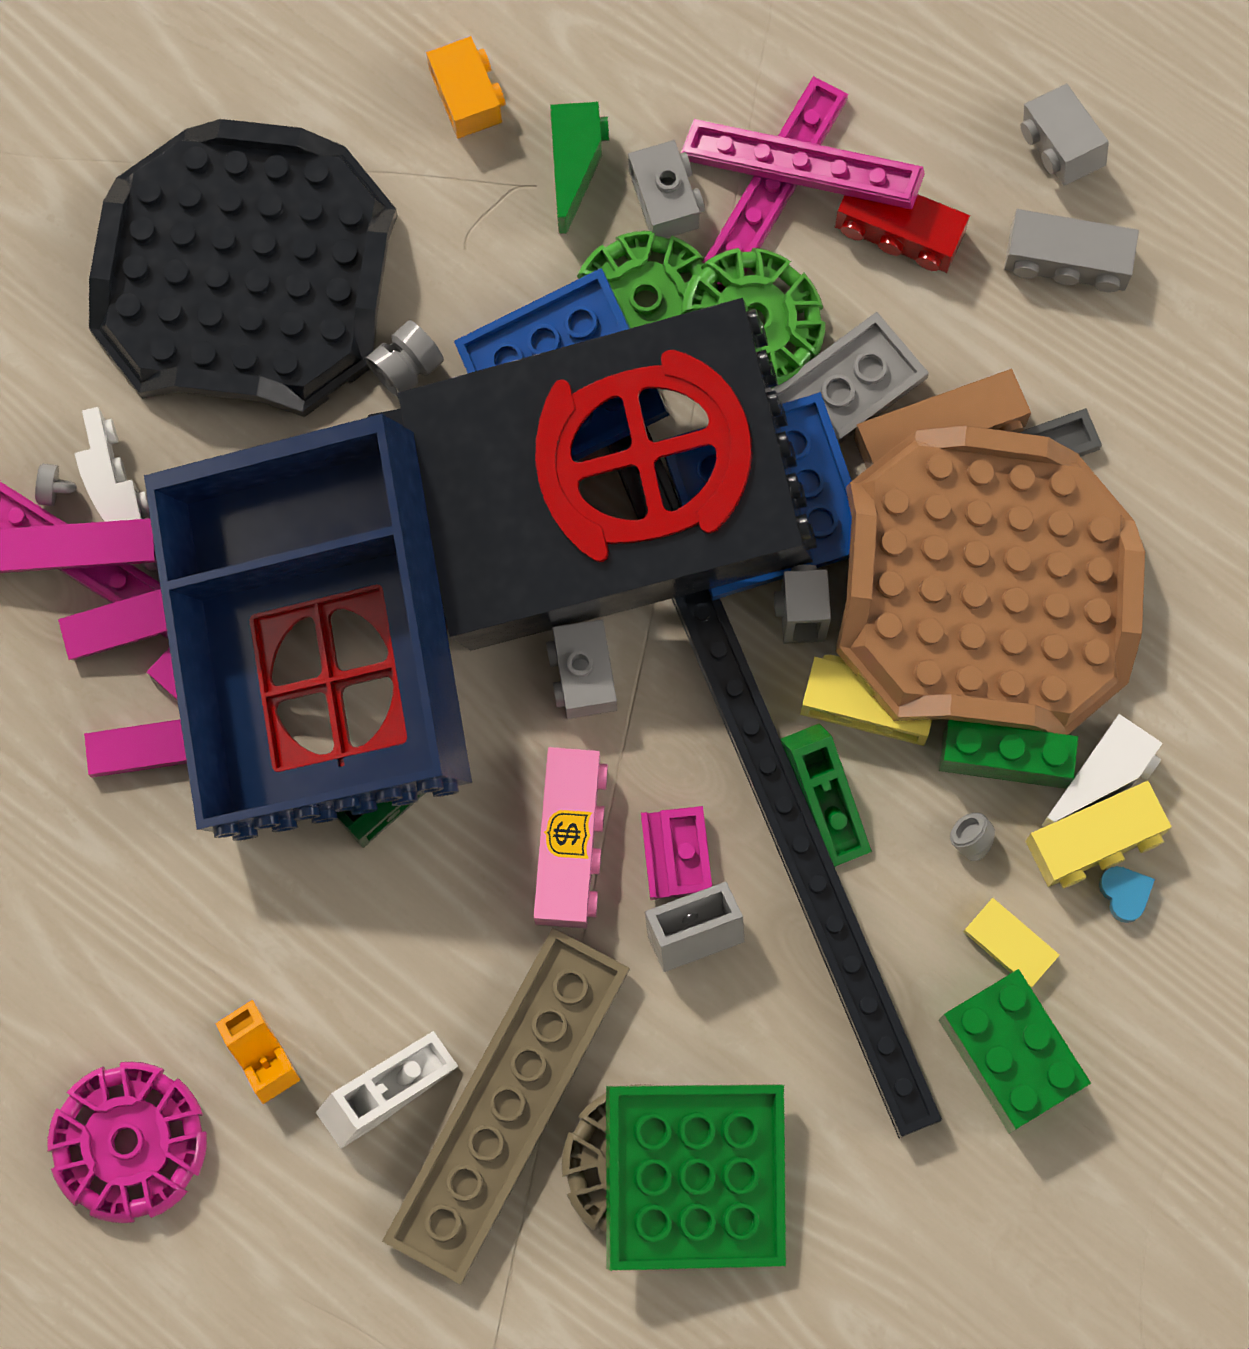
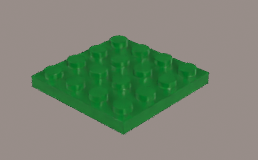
(695, 1176)

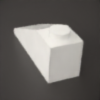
(1111, 768)
(385, 1089)

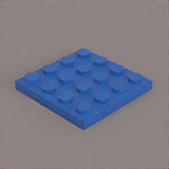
(557, 320)
(819, 470)

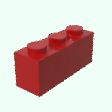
(924, 233)

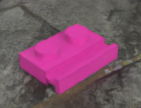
(676, 852)

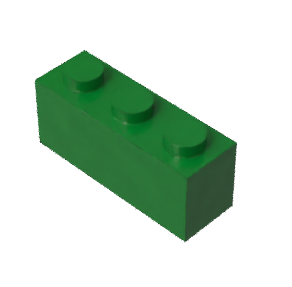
(1008, 753)

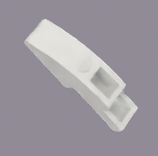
(106, 476)

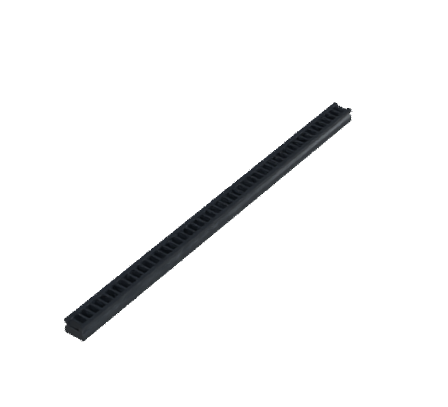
(797, 840)

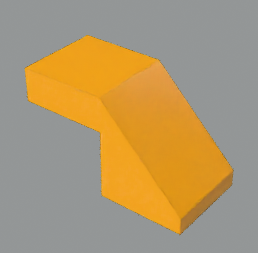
(258, 1051)

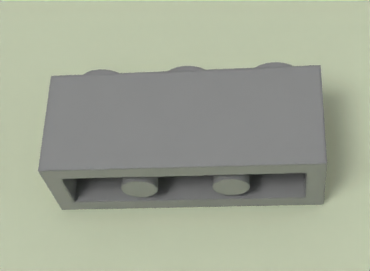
(1071, 250)

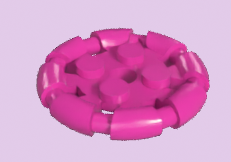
(149, 1156)

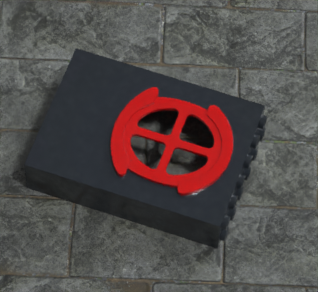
(505, 498)

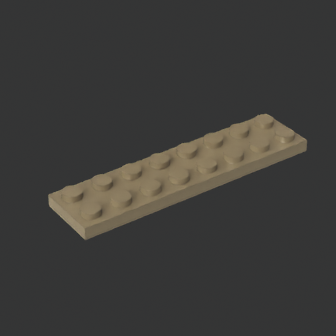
(506, 1106)

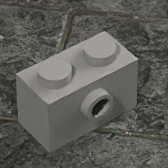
(1064, 135)
(664, 189)
(804, 605)
(584, 669)
(695, 926)

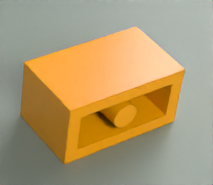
(465, 87)

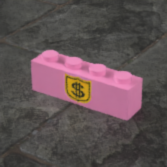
(567, 838)

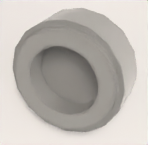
(49, 485)
(973, 836)

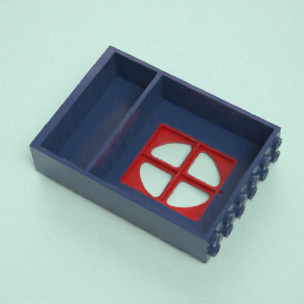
(289, 537)

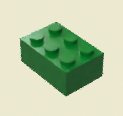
(1014, 1051)

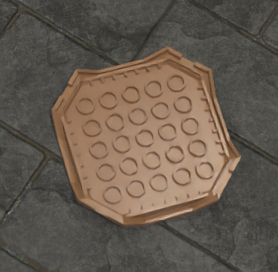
(990, 582)

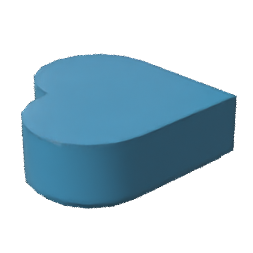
(1126, 891)

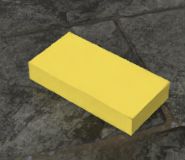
(1011, 942)

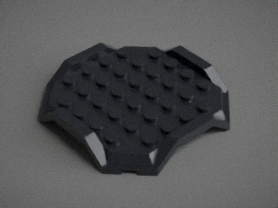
(241, 266)

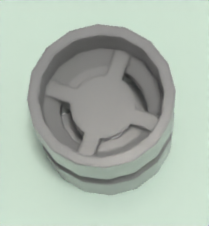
(405, 358)

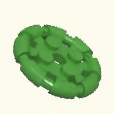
(646, 275)
(761, 294)

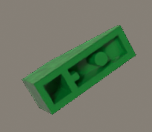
(576, 154)
(827, 792)

